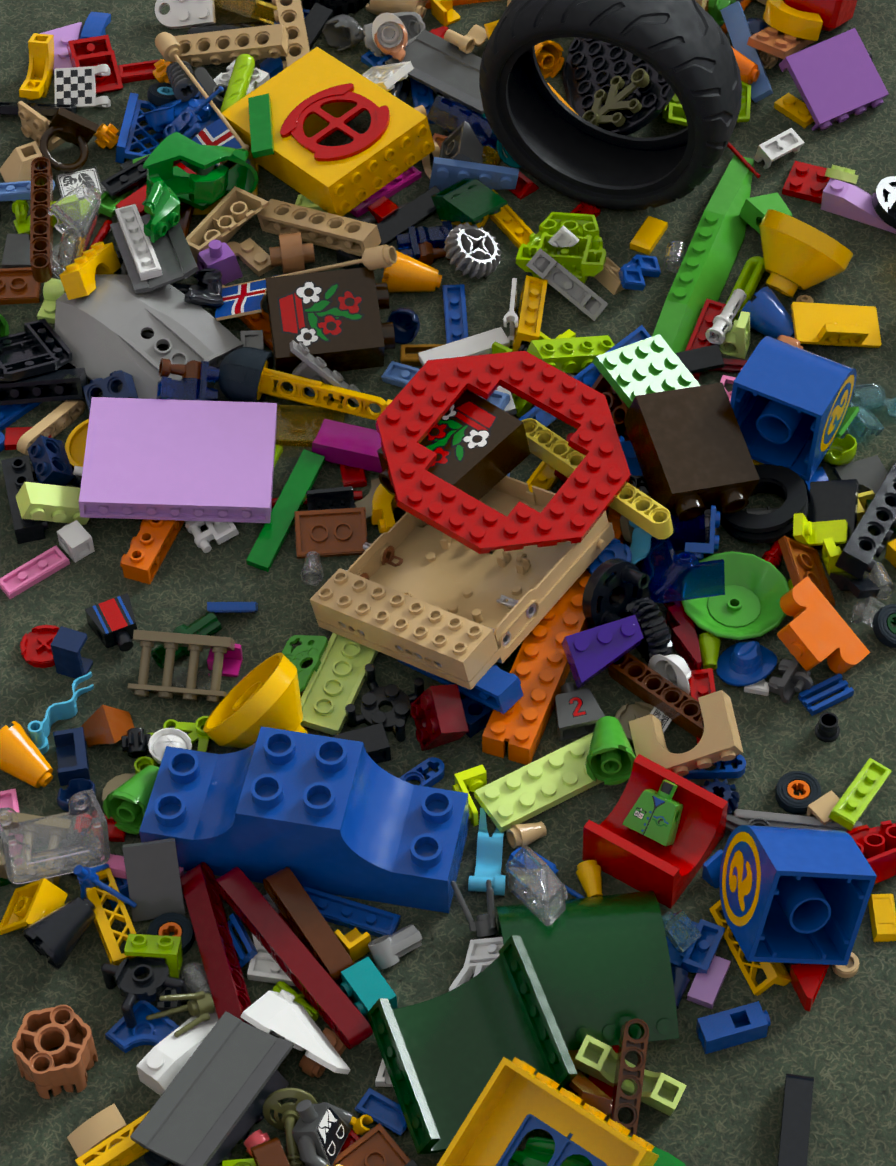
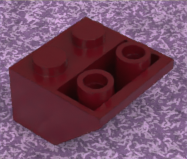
(439, 716)

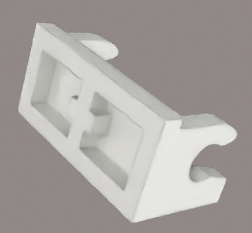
(778, 147)

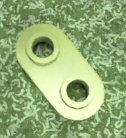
(842, 173)

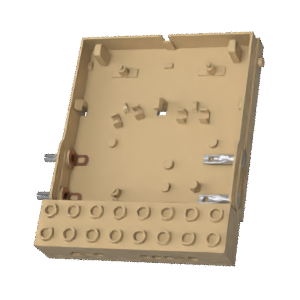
(446, 604)

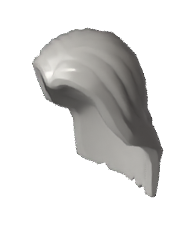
(412, 22)

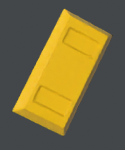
(882, 917)

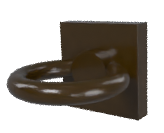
(71, 129)

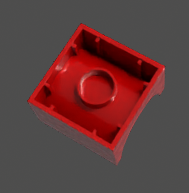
(645, 862)

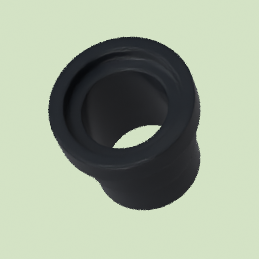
(827, 733)

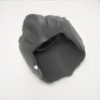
(343, 32)

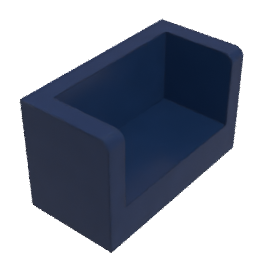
(66, 653)
(71, 755)

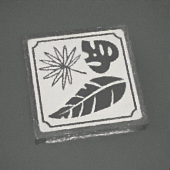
(69, 181)

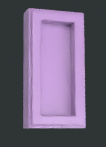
(707, 986)

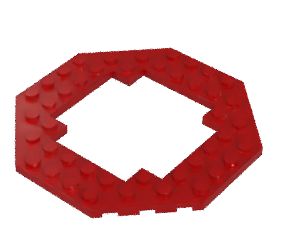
(461, 516)

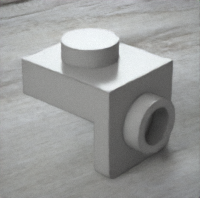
(253, 339)

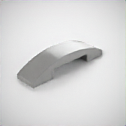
(567, 284)

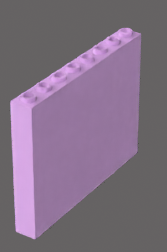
(179, 460)

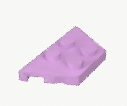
(61, 38)

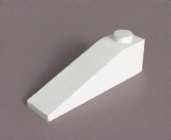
(287, 1019)
(171, 1054)

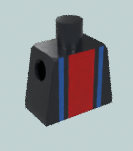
(113, 622)

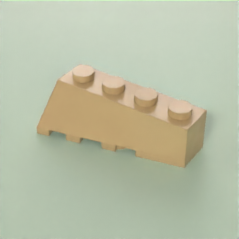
(225, 219)

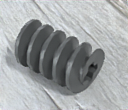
(180, 82)

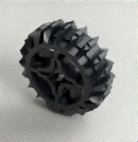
(653, 628)

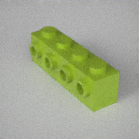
(570, 354)

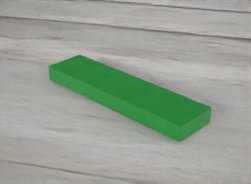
(261, 126)

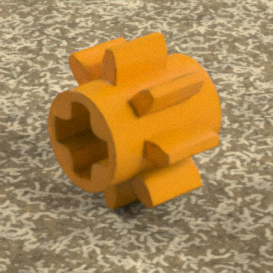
(160, 71)
(106, 136)

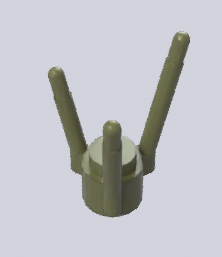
(200, 1006)

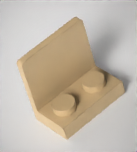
(35, 125)

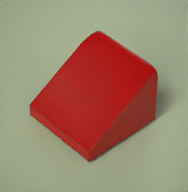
(523, 187)
(382, 208)

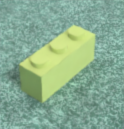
(49, 503)

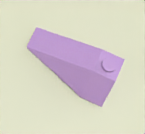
(851, 203)

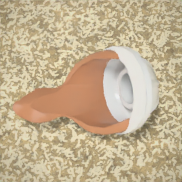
(390, 35)

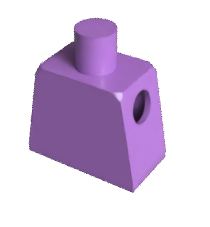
(220, 257)

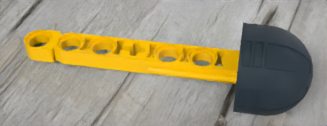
(249, 376)

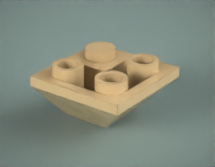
(18, 164)

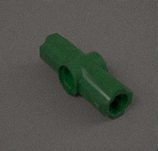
(205, 625)

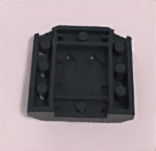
(32, 352)

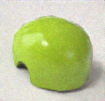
(841, 451)

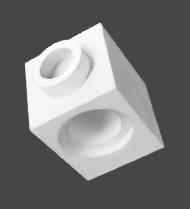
(75, 541)

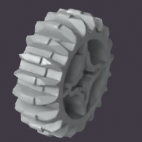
(475, 263)

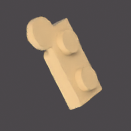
(252, 256)

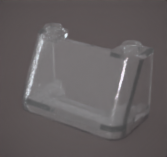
(76, 222)
(55, 842)

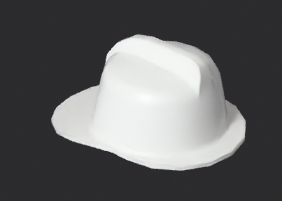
(673, 669)

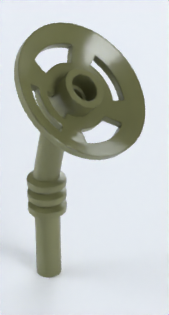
(289, 1117)

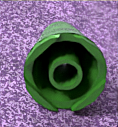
(609, 753)
(130, 800)

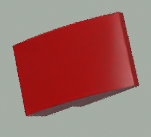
(94, 52)

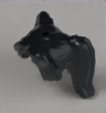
(207, 290)

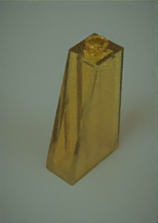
(253, 9)

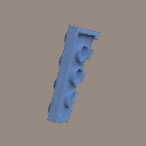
(450, 171)

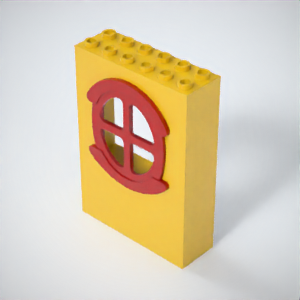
(313, 102)

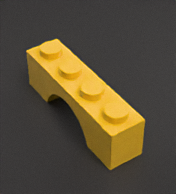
(80, 276)

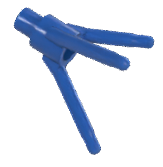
(88, 878)

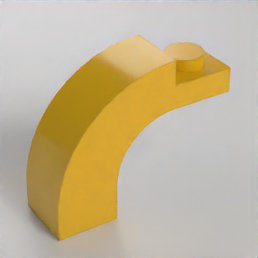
(792, 21)
(40, 67)
(382, 509)

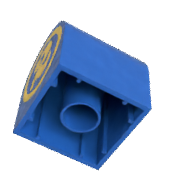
(791, 405)
(794, 893)

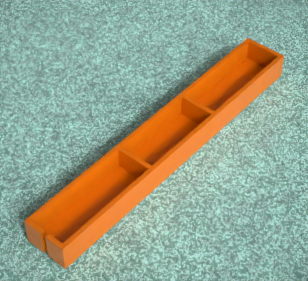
(542, 672)

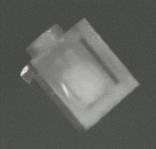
(865, 610)

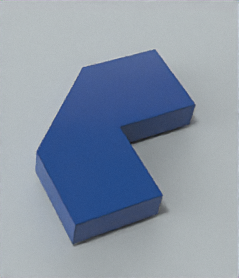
(632, 273)

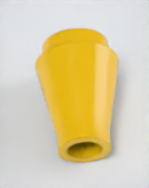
(590, 877)

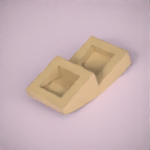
(96, 1130)

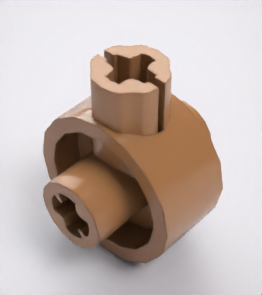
(291, 253)

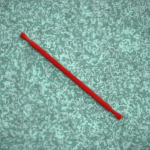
(743, 160)

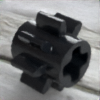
(136, 742)

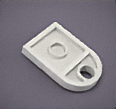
(186, 13)

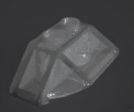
(536, 885)

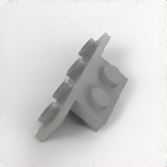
(316, 369)

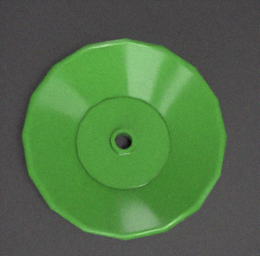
(749, 601)

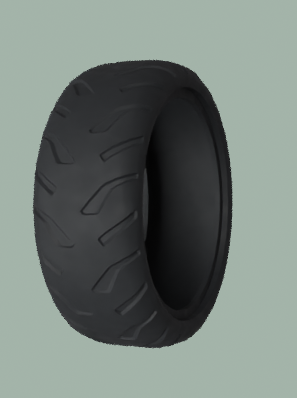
(588, 160)

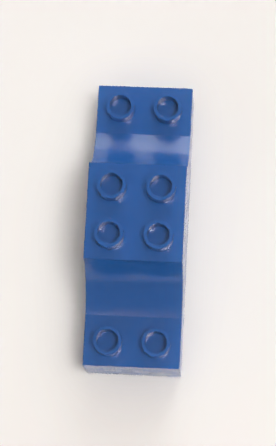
(314, 810)

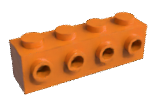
(149, 549)

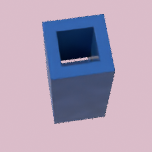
(732, 1027)

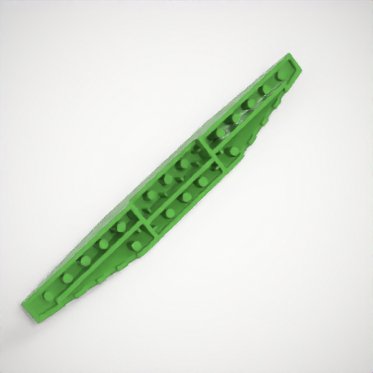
(707, 257)

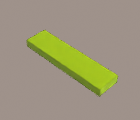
(860, 794)

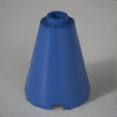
(769, 315)

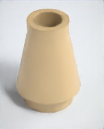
(525, 834)

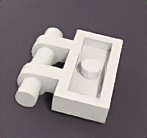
(216, 530)

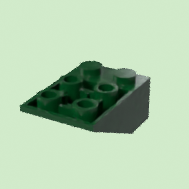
(467, 202)

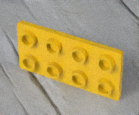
(836, 324)

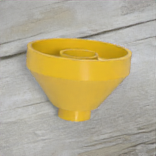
(798, 253)
(263, 698)

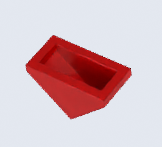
(807, 981)

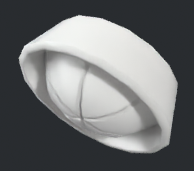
(167, 737)

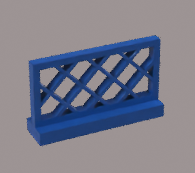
(132, 128)

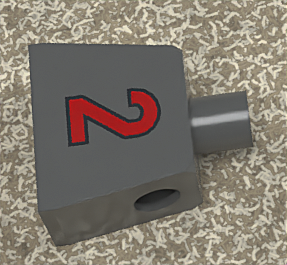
(576, 712)

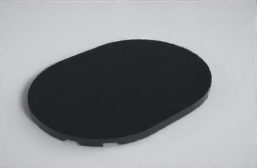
(591, 68)

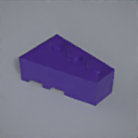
(599, 647)

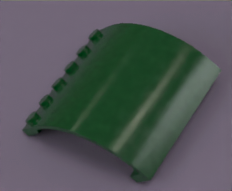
(601, 965)
(453, 1043)

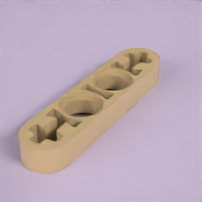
(52, 424)

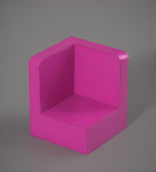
(231, 662)

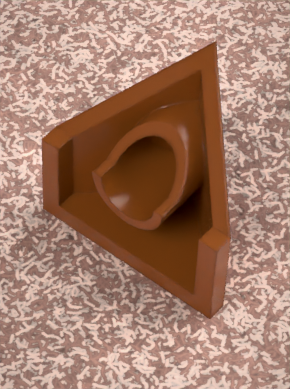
(107, 726)

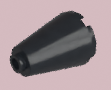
(60, 930)

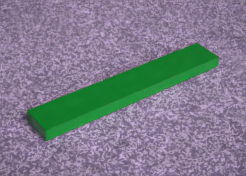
(282, 514)

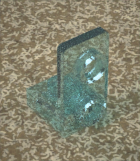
(680, 930)

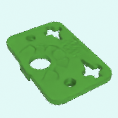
(310, 649)

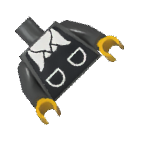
(323, 1131)

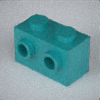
(366, 986)

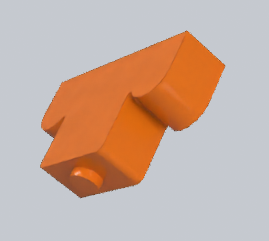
(818, 630)

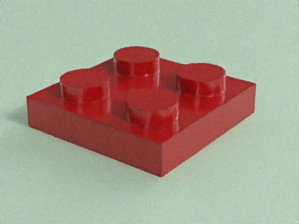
(806, 182)

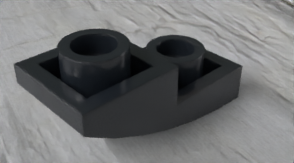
(860, 588)

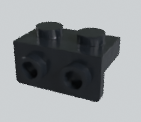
(330, 498)

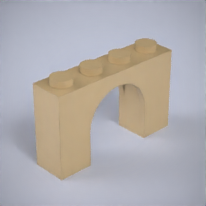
(718, 742)

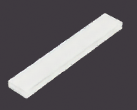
(138, 242)

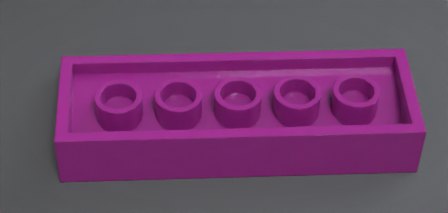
(348, 445)

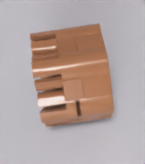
(63, 1066)

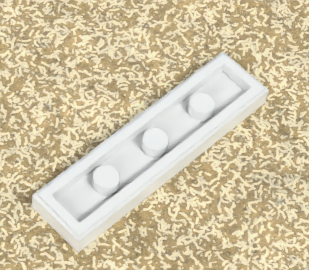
(474, 345)

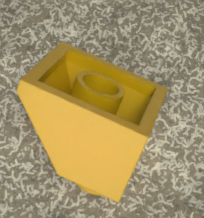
(31, 904)

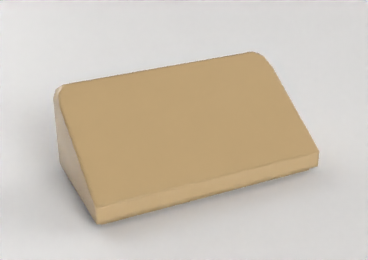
(609, 277)

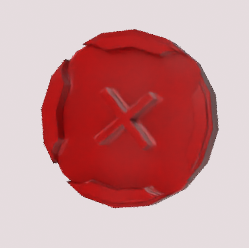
(36, 646)

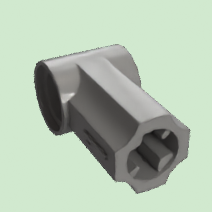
(389, 948)

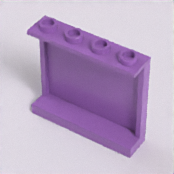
(836, 79)

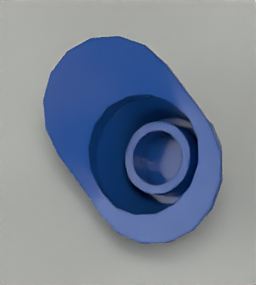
(161, 116)

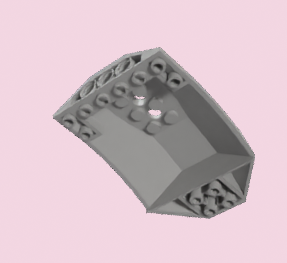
(108, 326)

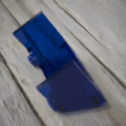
(681, 575)

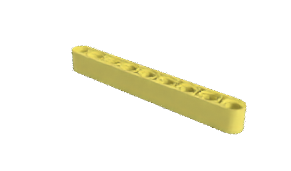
(629, 502)

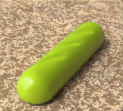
(239, 80)
(749, 279)

